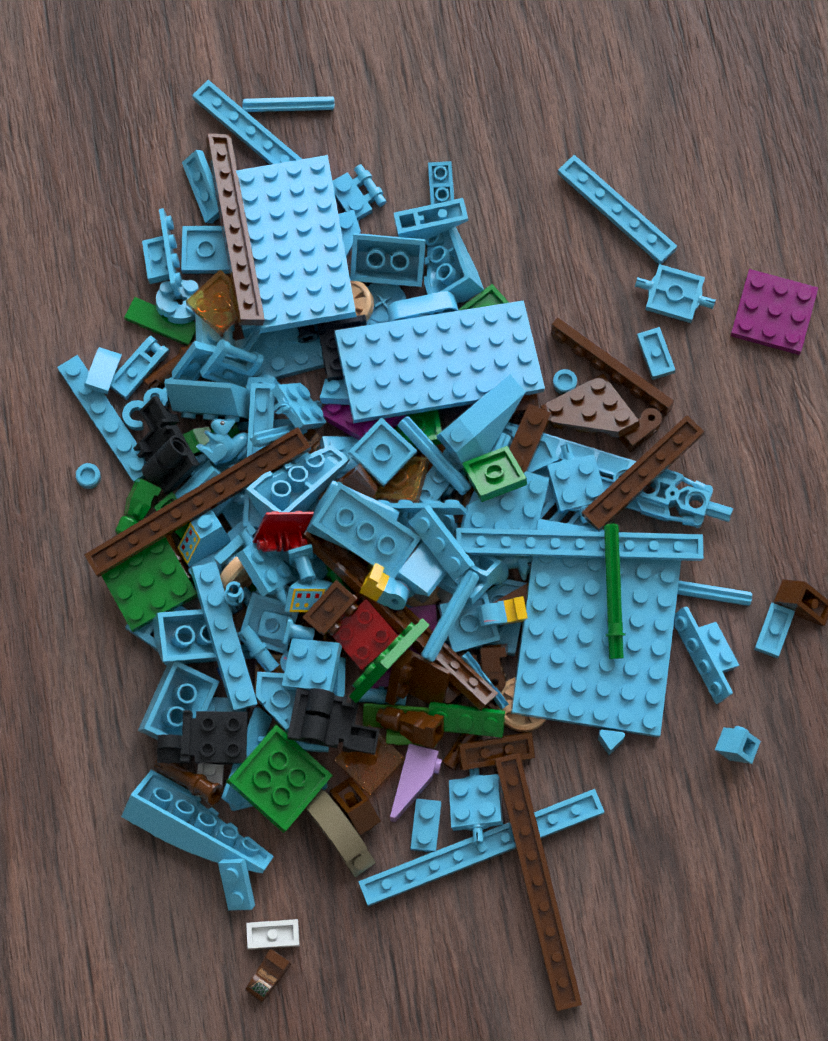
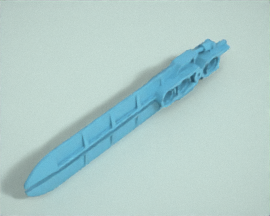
(665, 493)

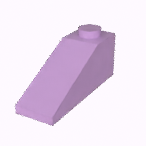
(416, 775)

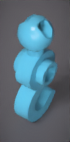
(138, 405)

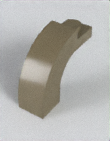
(340, 833)

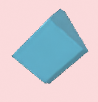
(610, 740)

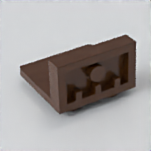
(417, 677)

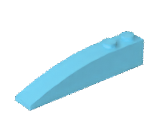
(182, 821)

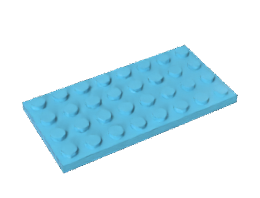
(296, 243)
(436, 360)

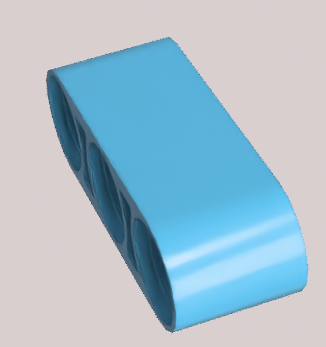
(422, 306)

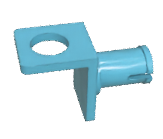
(301, 557)
(286, 630)

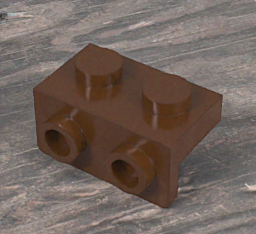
(331, 609)

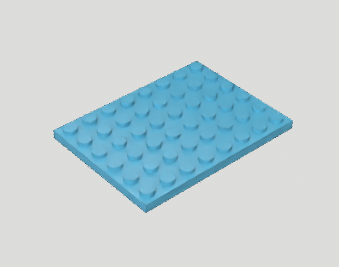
(564, 647)

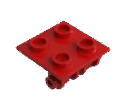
(282, 531)
(365, 634)

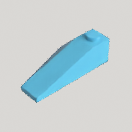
(451, 267)
(482, 424)
(298, 483)

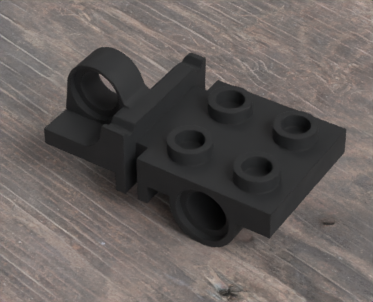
(328, 344)
(164, 448)
(327, 719)
(209, 737)

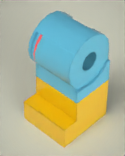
(385, 589)
(502, 613)

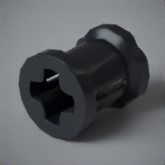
(307, 334)

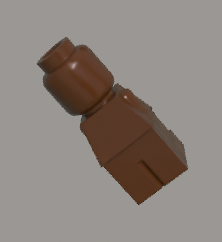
(413, 725)

